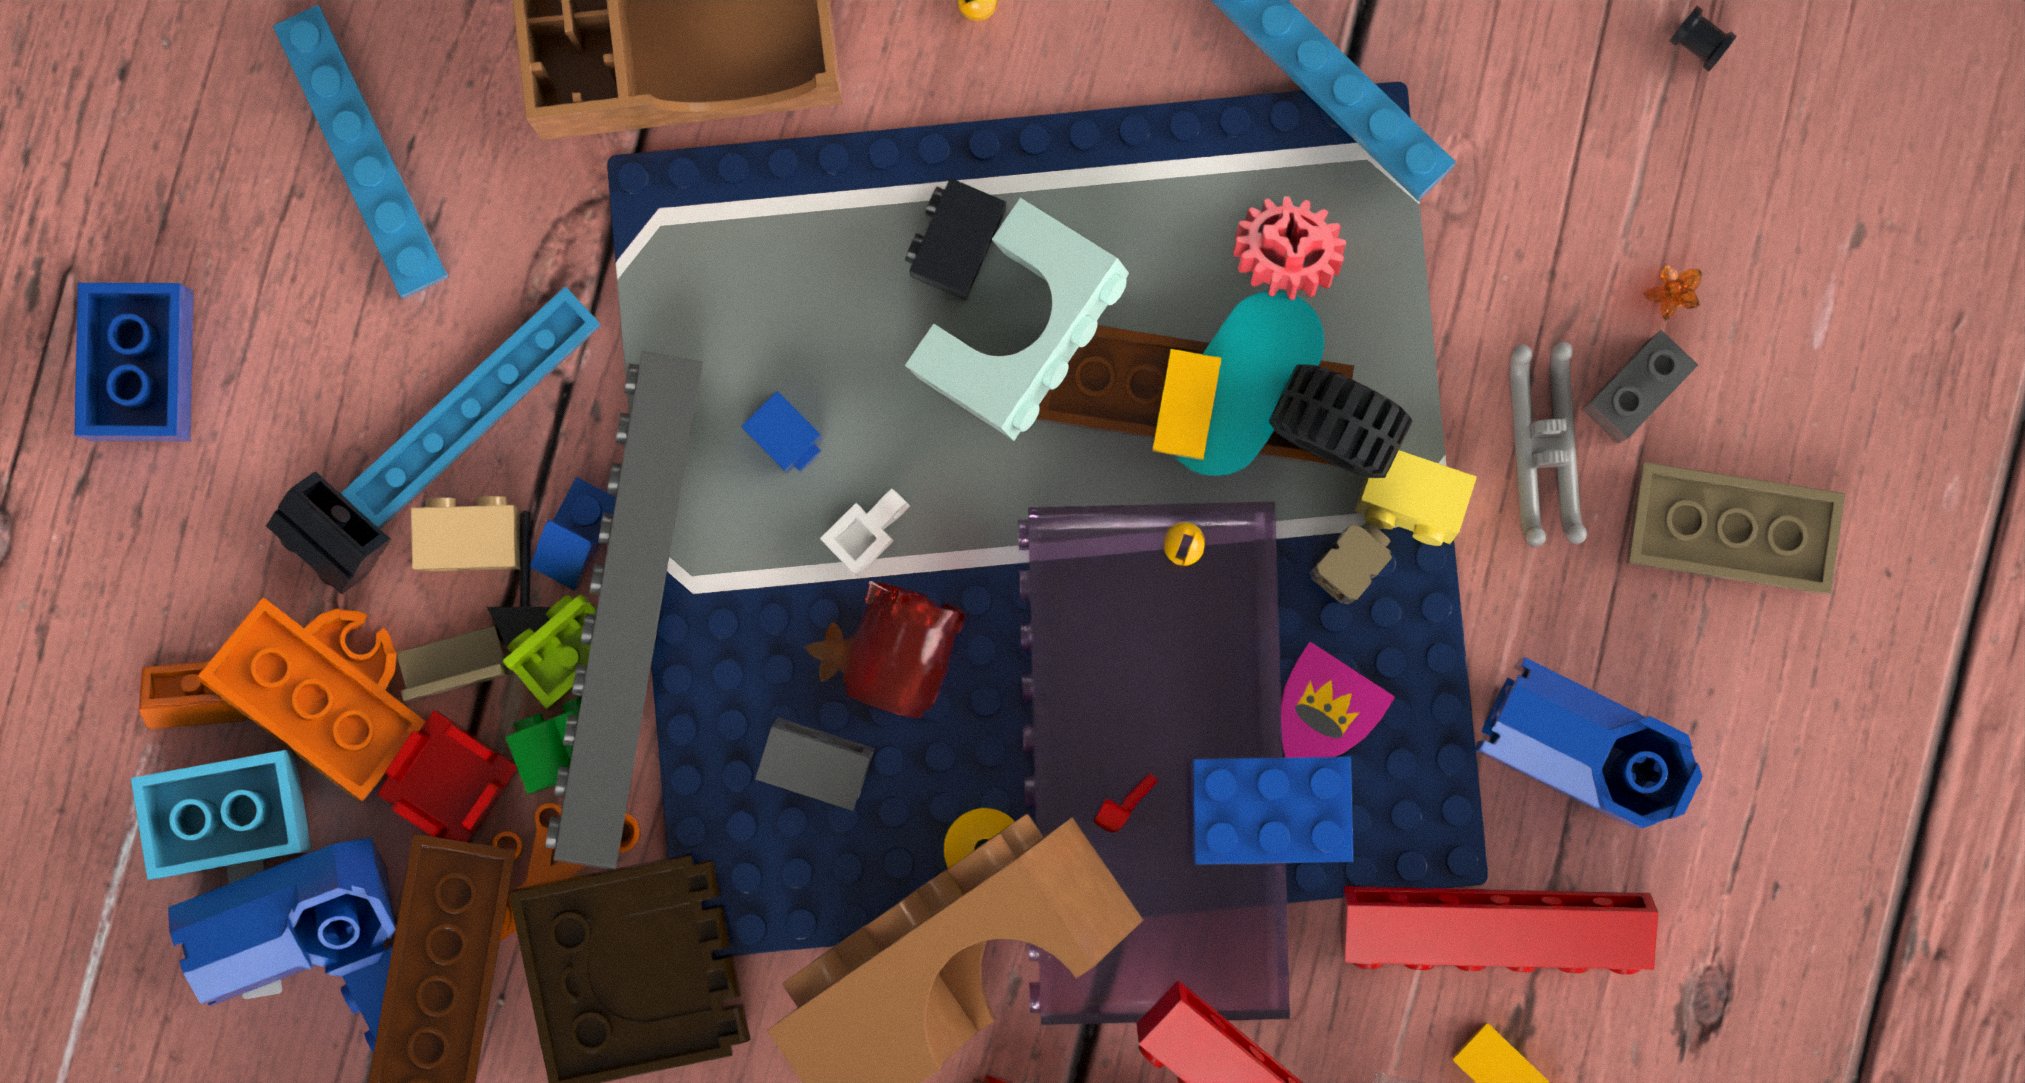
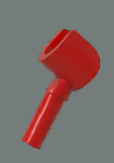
(1114, 816)

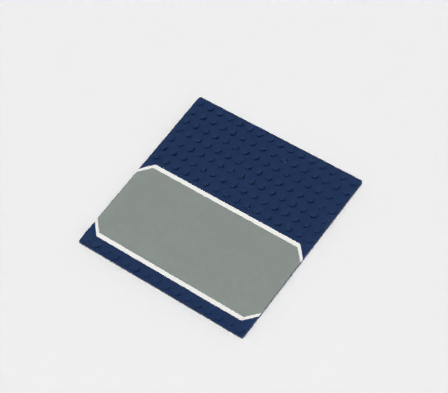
(796, 282)

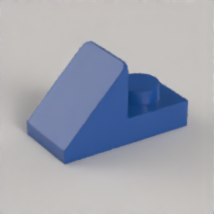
(573, 535)

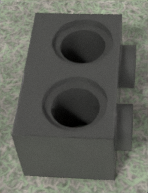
(1640, 387)

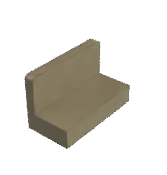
(452, 664)

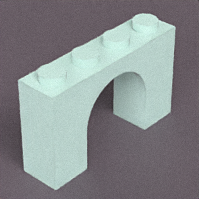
(1010, 387)

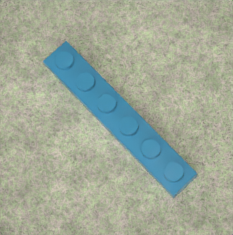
(1342, 91)
(360, 151)
(471, 408)

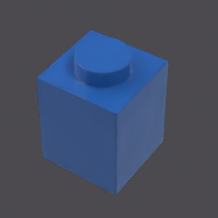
(784, 434)

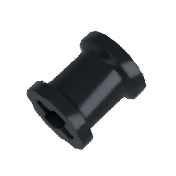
(1703, 38)

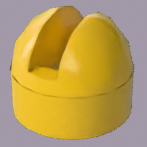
(977, 9)
(1173, 540)

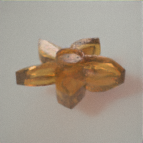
(1677, 290)
(833, 652)

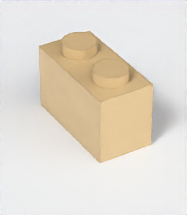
(465, 535)

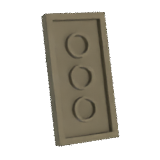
(1735, 528)

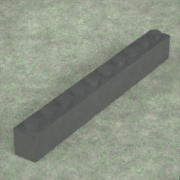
(627, 611)

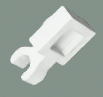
(861, 535)

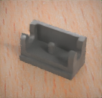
(814, 763)

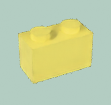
(1418, 498)

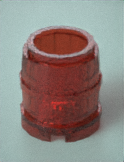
(901, 649)

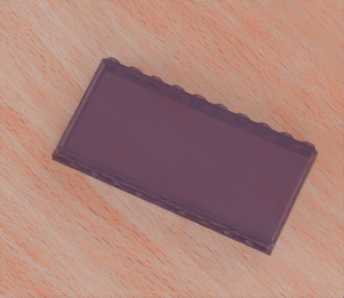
(1136, 679)

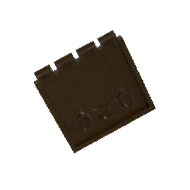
(629, 970)

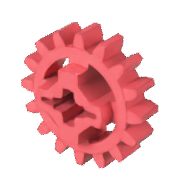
(1289, 248)

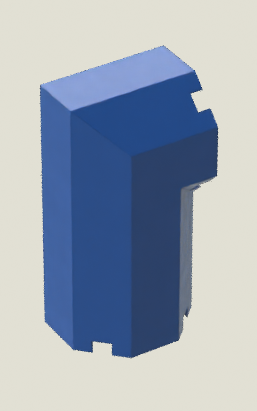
(1590, 747)
(286, 919)

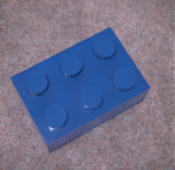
(134, 362)
(1271, 810)

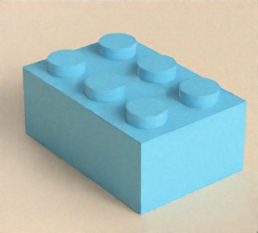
(221, 814)

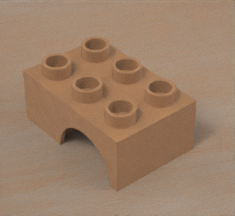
(670, 61)
(911, 981)

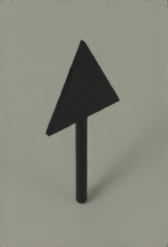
(515, 620)

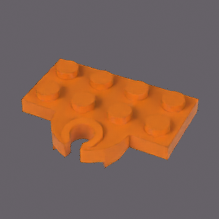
(316, 692)

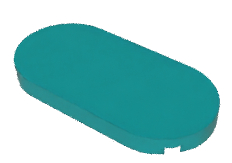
(1258, 354)

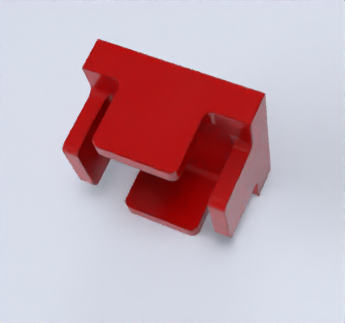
(446, 779)

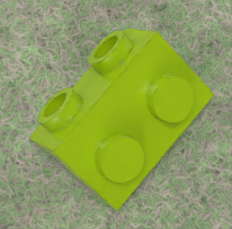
(550, 655)

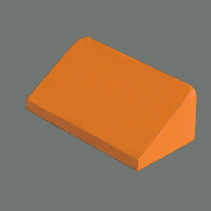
(177, 698)

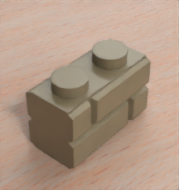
(1352, 562)

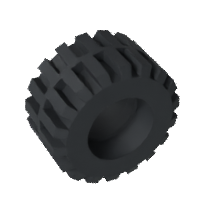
(1340, 421)

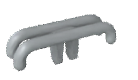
(1545, 444)

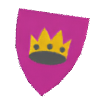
(1328, 706)

